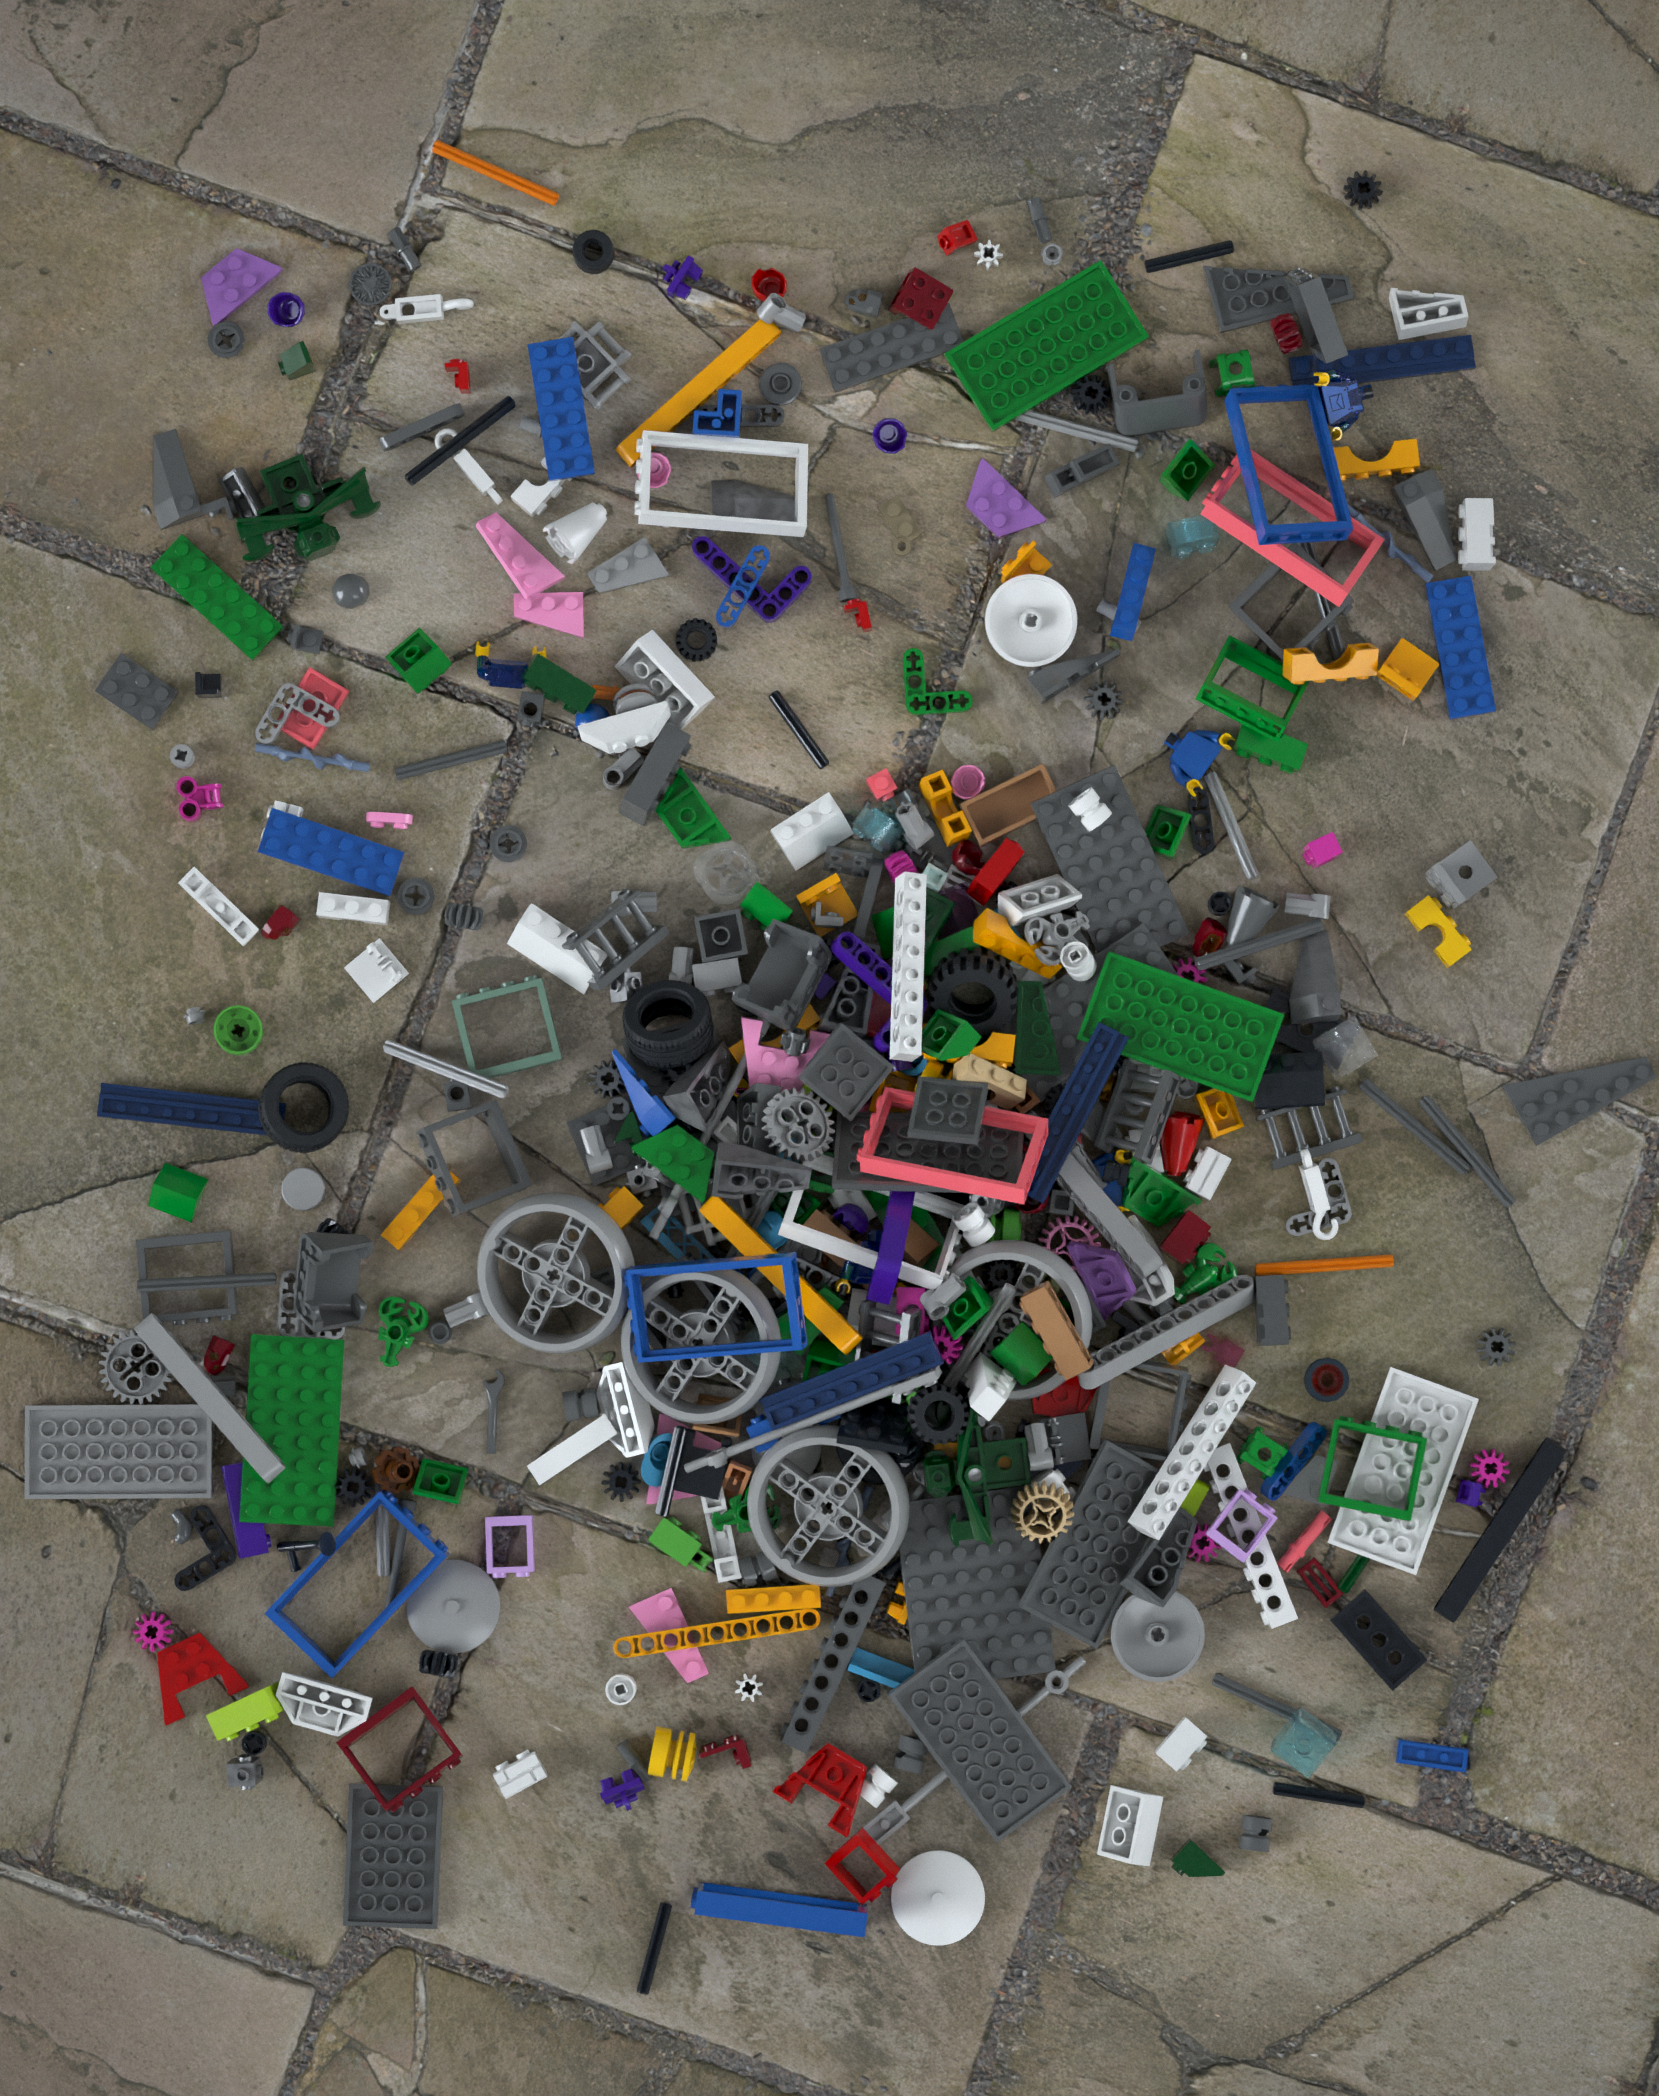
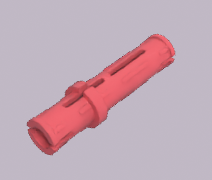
(1306, 1538)

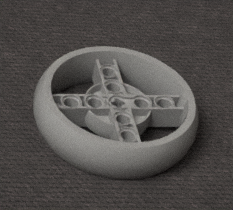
(1038, 1262)
(528, 1327)
(666, 1395)
(789, 1558)

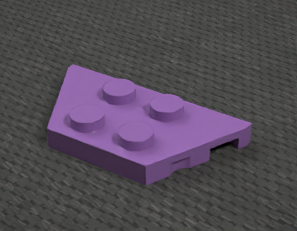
(235, 282)
(1000, 504)
(1103, 1276)

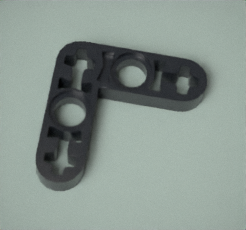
(214, 1548)

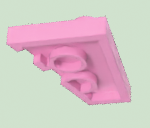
(553, 610)

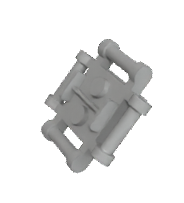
(596, 364)
(737, 1204)

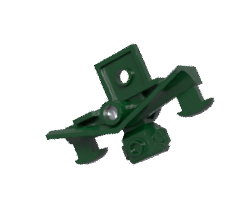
(302, 510)
(975, 1471)

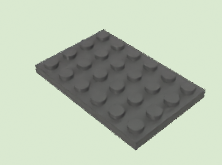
(393, 1859)

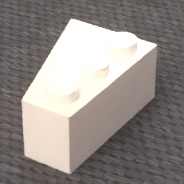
(1426, 313)
(1476, 534)
(988, 1386)

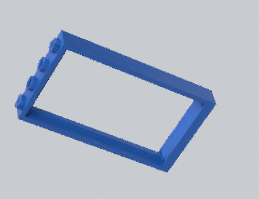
(1297, 532)
(793, 1297)
(420, 1531)
(780, 1909)

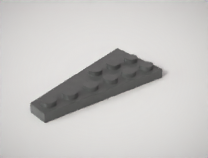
(1258, 296)

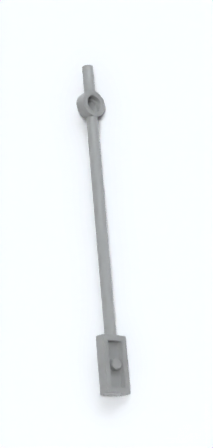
(667, 1205)
(906, 1386)
(895, 1814)

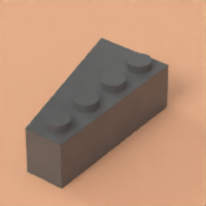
(655, 773)
(849, 1002)
(749, 1114)

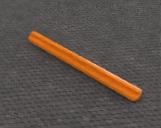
(495, 172)
(1324, 1265)

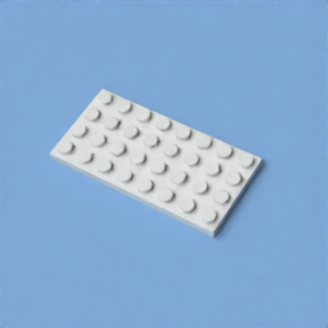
(1386, 1467)

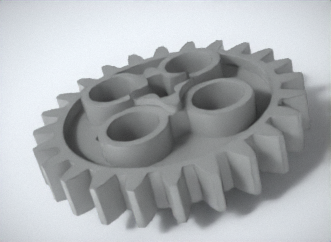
(815, 1119)
(148, 1384)

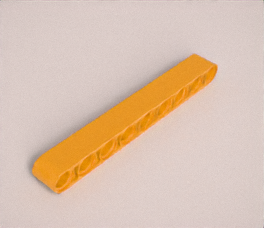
(702, 386)
(750, 1243)
(727, 1628)

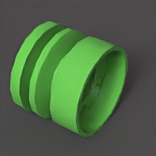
(226, 1023)

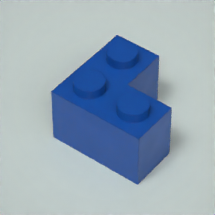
(724, 421)

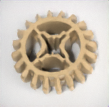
(1028, 1523)

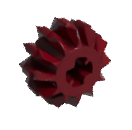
(1286, 333)

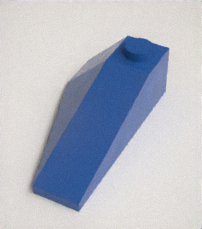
(648, 1107)

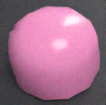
(659, 470)
(968, 782)

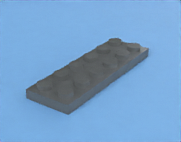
(888, 350)

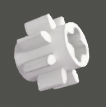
(988, 261)
(745, 1693)

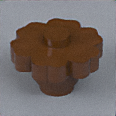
(395, 1470)

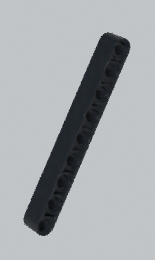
(1500, 1530)

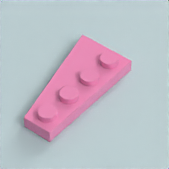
(522, 562)
(664, 1613)

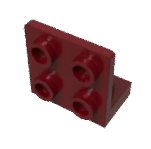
(921, 298)
(741, 1753)

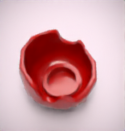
(767, 282)

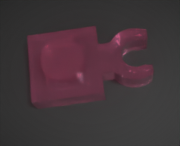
(1226, 1352)

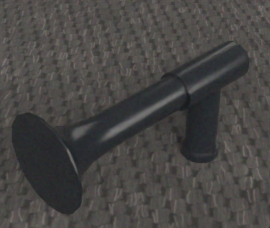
(326, 1544)

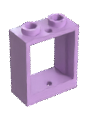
(1264, 1509)
(521, 1571)

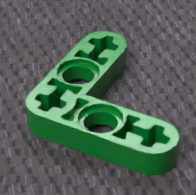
(920, 692)

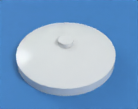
(1030, 620)
(938, 1897)

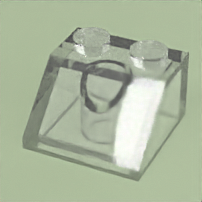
(1345, 1048)

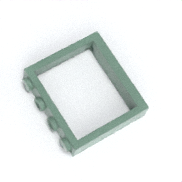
(508, 988)

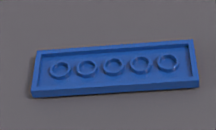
(561, 409)
(1460, 647)
(330, 852)

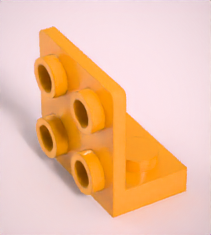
(1027, 562)
(1407, 669)
(832, 899)

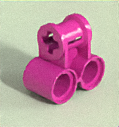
(199, 797)

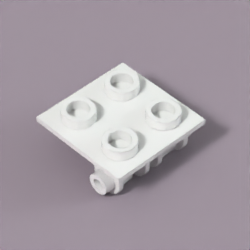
(376, 970)

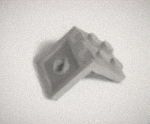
(1446, 877)

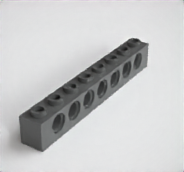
(802, 1739)

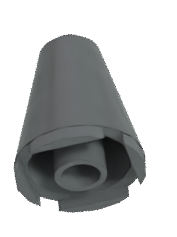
(1248, 915)

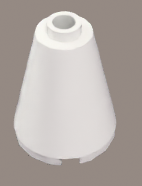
(575, 531)

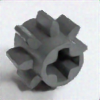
(795, 1041)

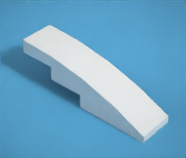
(572, 1449)

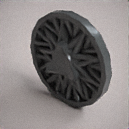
(370, 284)
(780, 384)

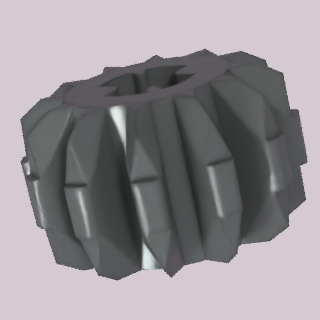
(1110, 695)
(464, 916)
(603, 1073)
(1495, 1355)

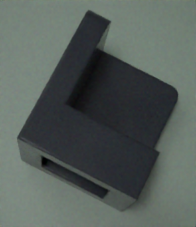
(208, 685)

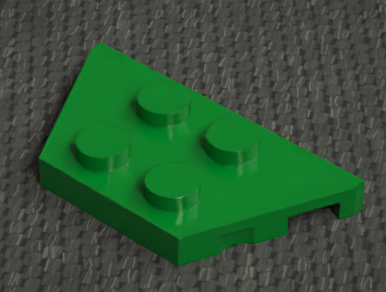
(689, 815)
(680, 1159)
(1154, 1194)

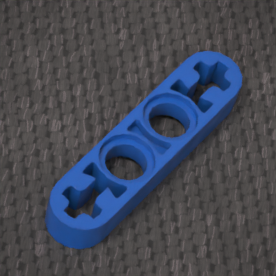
(739, 585)
(1313, 1435)

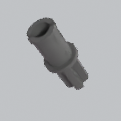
(1039, 220)
(404, 249)
(634, 1760)

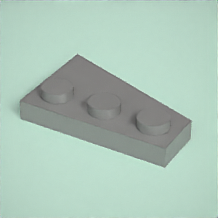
(627, 568)

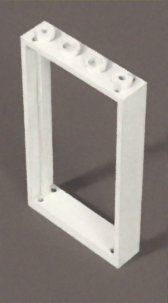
(721, 444)
(868, 1257)

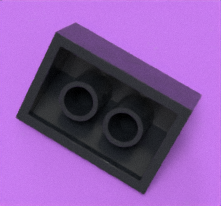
(1292, 1081)

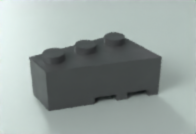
(1271, 1310)

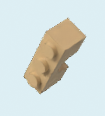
(1005, 1086)

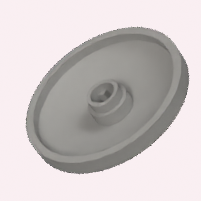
(454, 1607)
(1157, 1640)

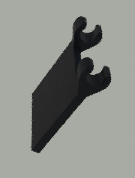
(705, 1480)

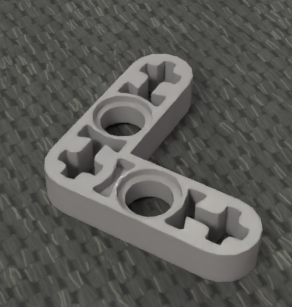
(297, 704)
(1340, 1201)
(299, 1330)

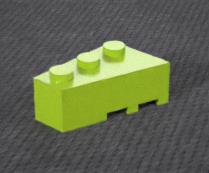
(246, 1713)

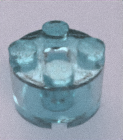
(877, 827)

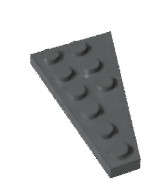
(1563, 1099)

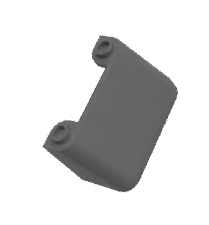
(785, 975)
(329, 1280)

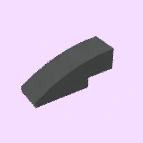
(1081, 470)

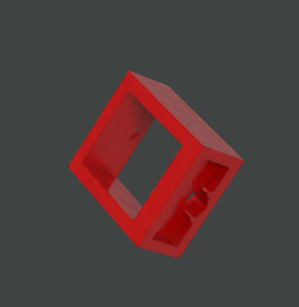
(995, 871)
(876, 1853)

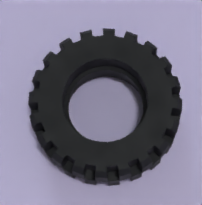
(980, 968)

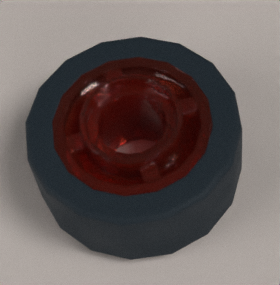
(1313, 1379)

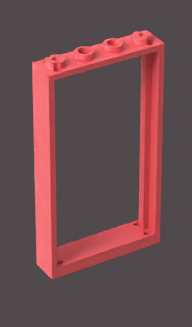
(1276, 552)
(948, 1179)

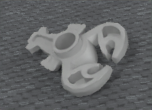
(1054, 935)

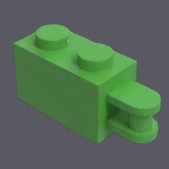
(679, 1543)

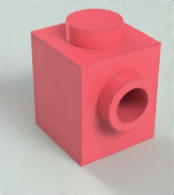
(882, 786)

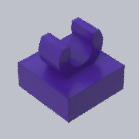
(1469, 1493)

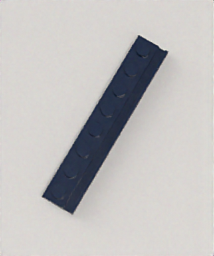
(1391, 361)
(1076, 1105)
(181, 1109)
(851, 1380)

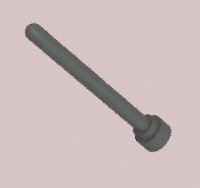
(846, 590)
(398, 1553)

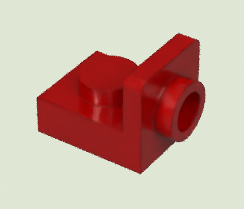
(956, 237)
(462, 379)
(862, 617)

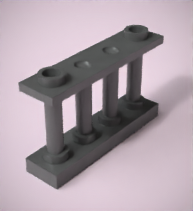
(635, 947)
(1154, 1124)
(1326, 1144)
(908, 1321)

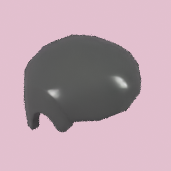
(350, 591)

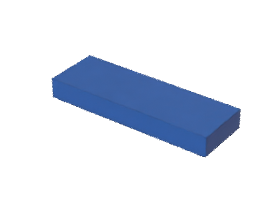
(1432, 1755)

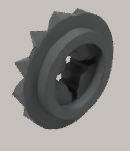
(228, 329)
(499, 837)
(409, 887)

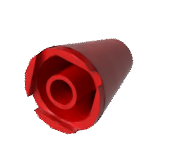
(1179, 1141)

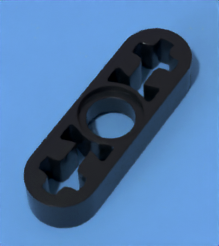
(1208, 836)

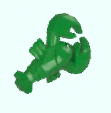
(1204, 1274)
(400, 1328)
(739, 1514)

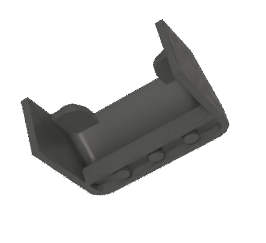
(1161, 413)

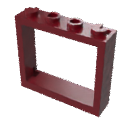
(376, 1720)

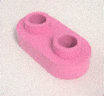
(399, 820)

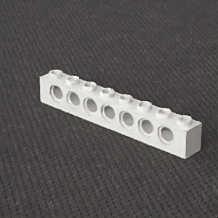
(908, 966)
(1191, 1452)
(1285, 1611)

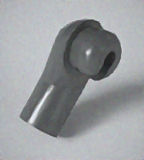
(184, 1527)

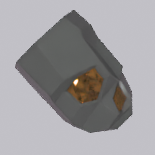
(864, 302)

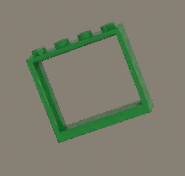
(1240, 708)
(1389, 1432)

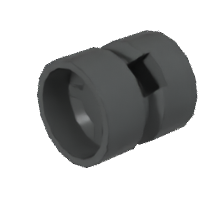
(580, 1404)
(757, 1569)
(910, 1755)
(1255, 1833)

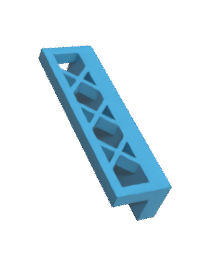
(665, 1240)
(878, 1668)

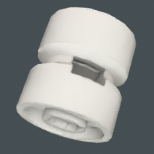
(1090, 809)
(1078, 961)
(973, 1224)
(621, 1688)
(877, 1785)

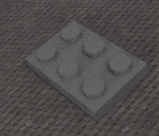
(136, 691)

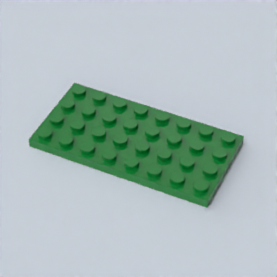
(1046, 346)
(1183, 1025)
(296, 1411)

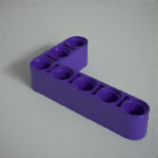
(764, 599)
(867, 974)
(891, 1247)

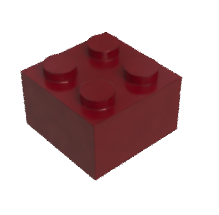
(1185, 1237)

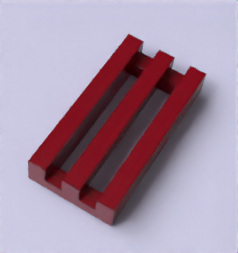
(1307, 1566)

